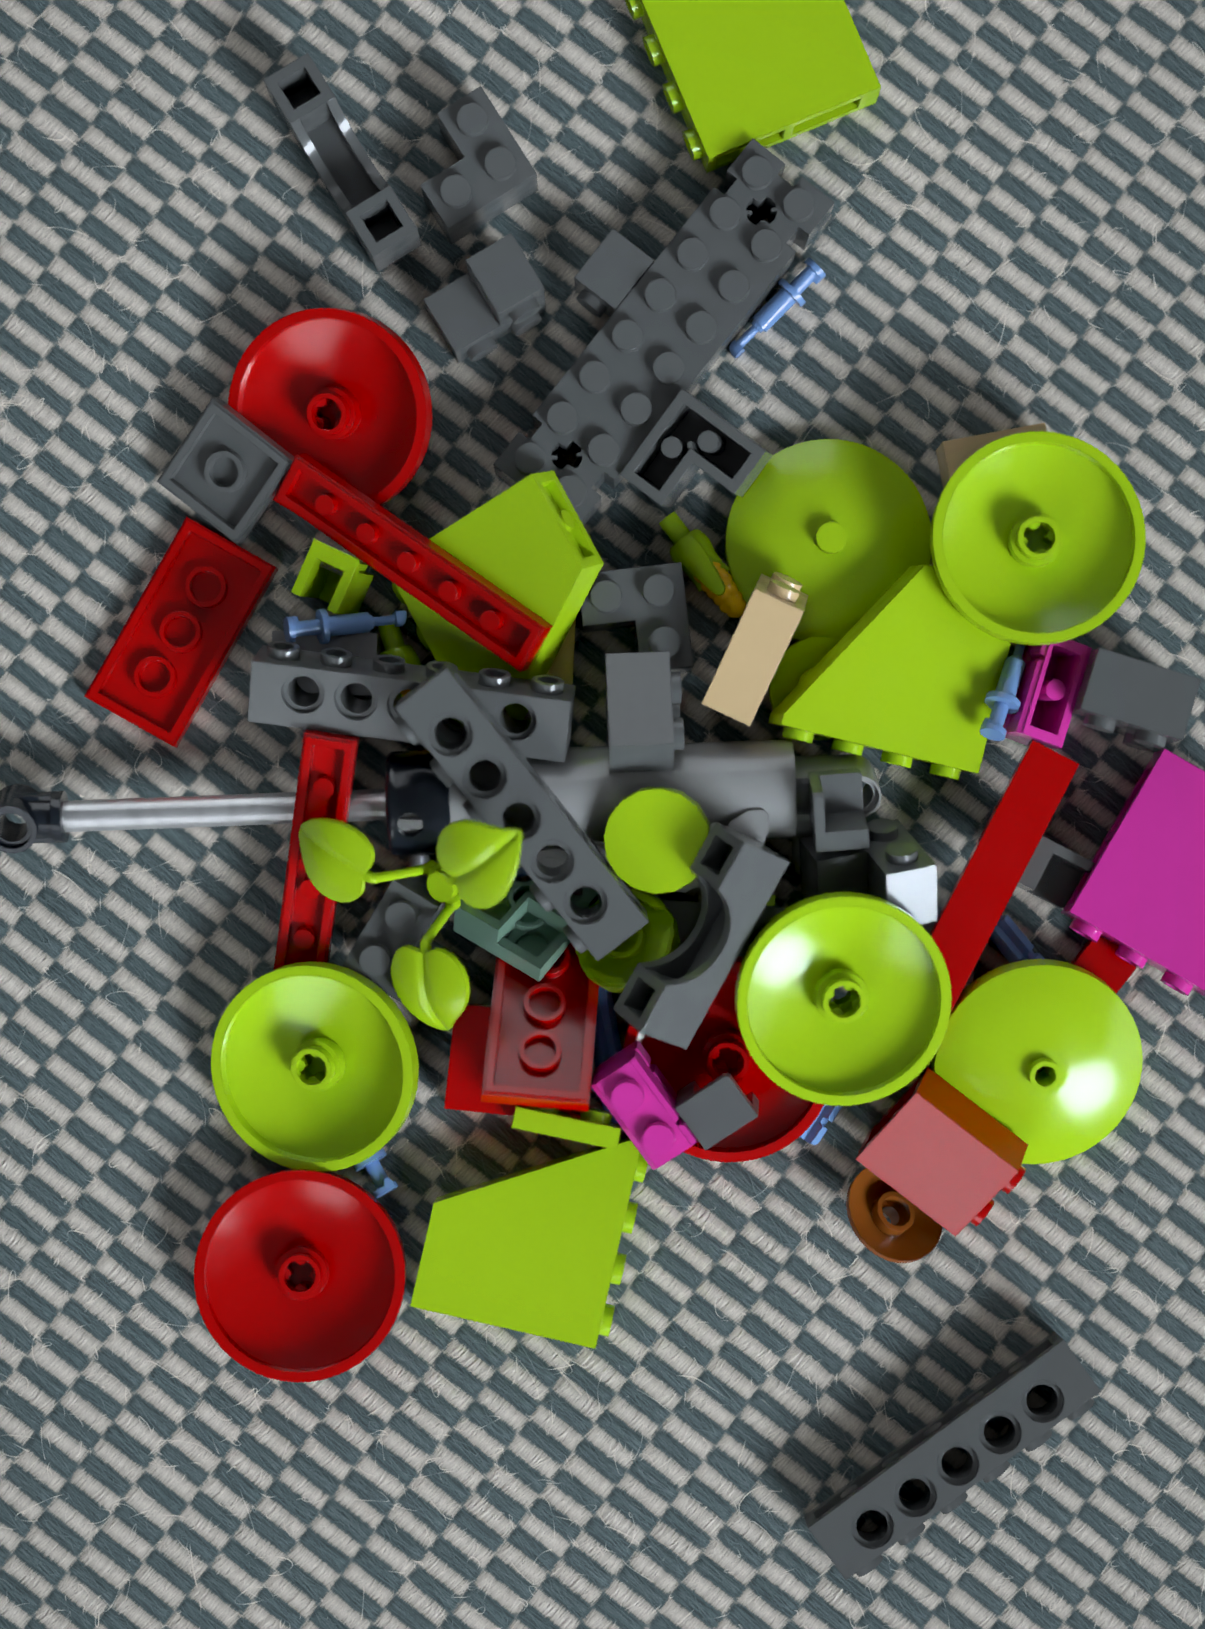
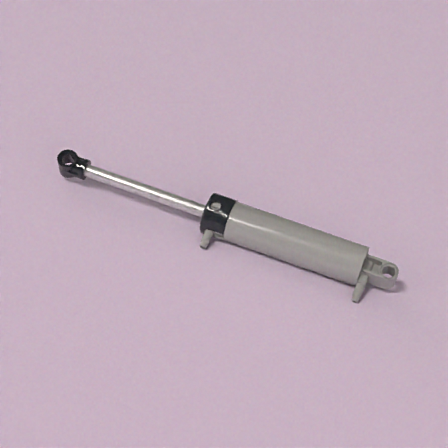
(417, 805)

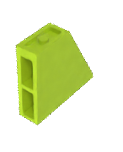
(755, 69)
(530, 549)
(902, 683)
(534, 1246)

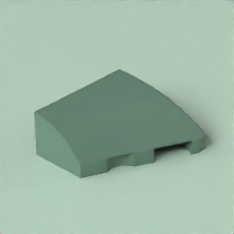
(520, 928)

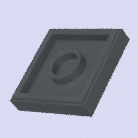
(227, 470)

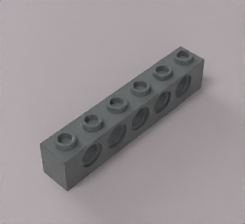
(447, 695)
(280, 701)
(921, 1456)

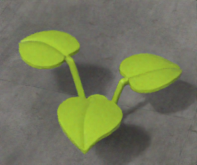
(473, 866)

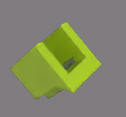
(333, 578)

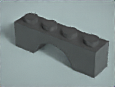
(342, 162)
(674, 992)

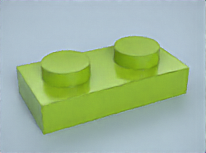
(588, 1127)

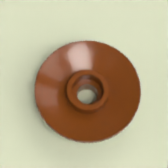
(908, 1235)

